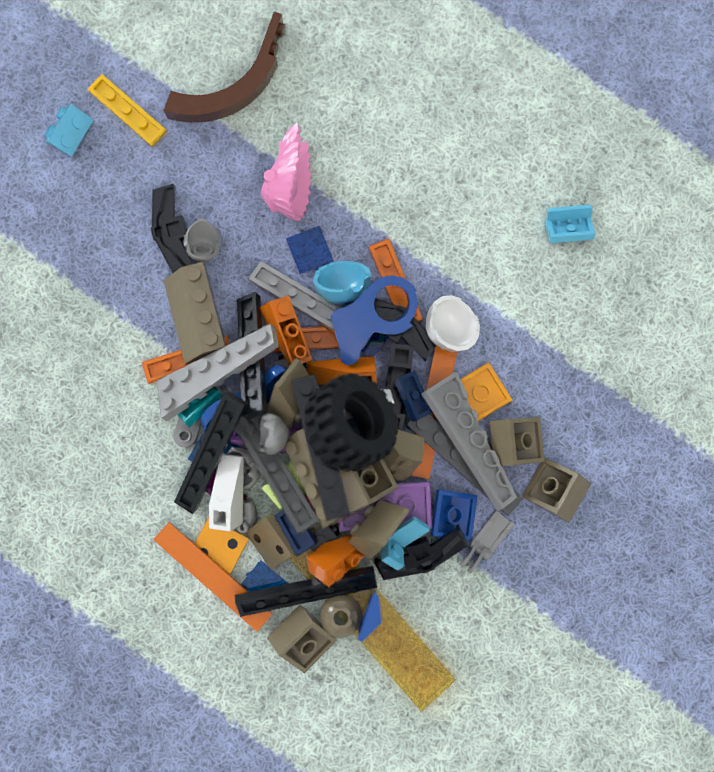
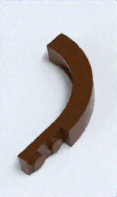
(237, 96)

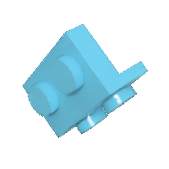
(68, 130)
(569, 224)

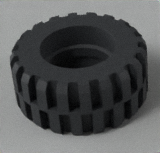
(330, 428)

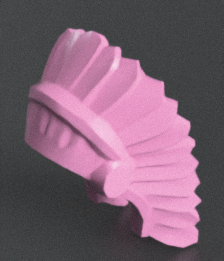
(289, 178)

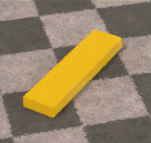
(127, 110)

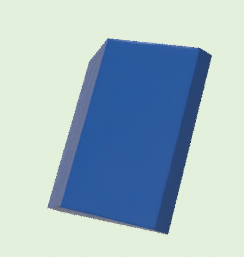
(453, 509)
(371, 617)

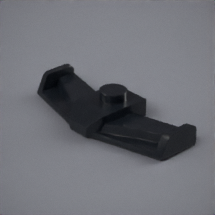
(168, 229)
(415, 336)
(423, 556)

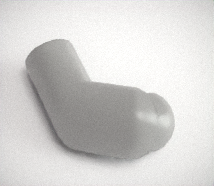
(249, 516)

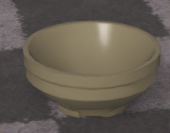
(341, 603)

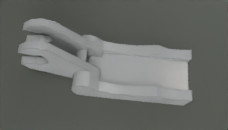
(487, 539)

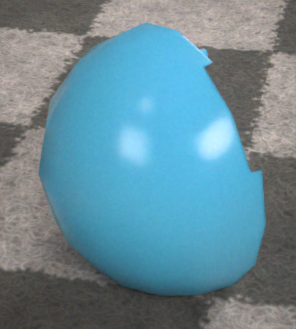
(342, 281)

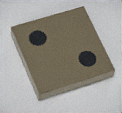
(270, 541)

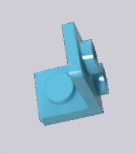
(405, 534)

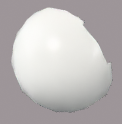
(452, 324)

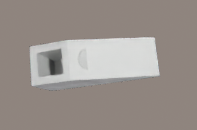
(227, 494)

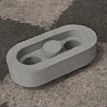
(193, 433)

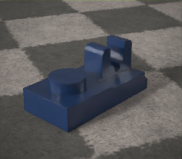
(410, 392)
(299, 543)

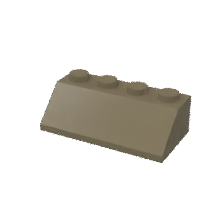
(194, 312)
(354, 490)

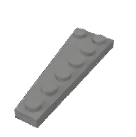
(195, 379)
(460, 422)

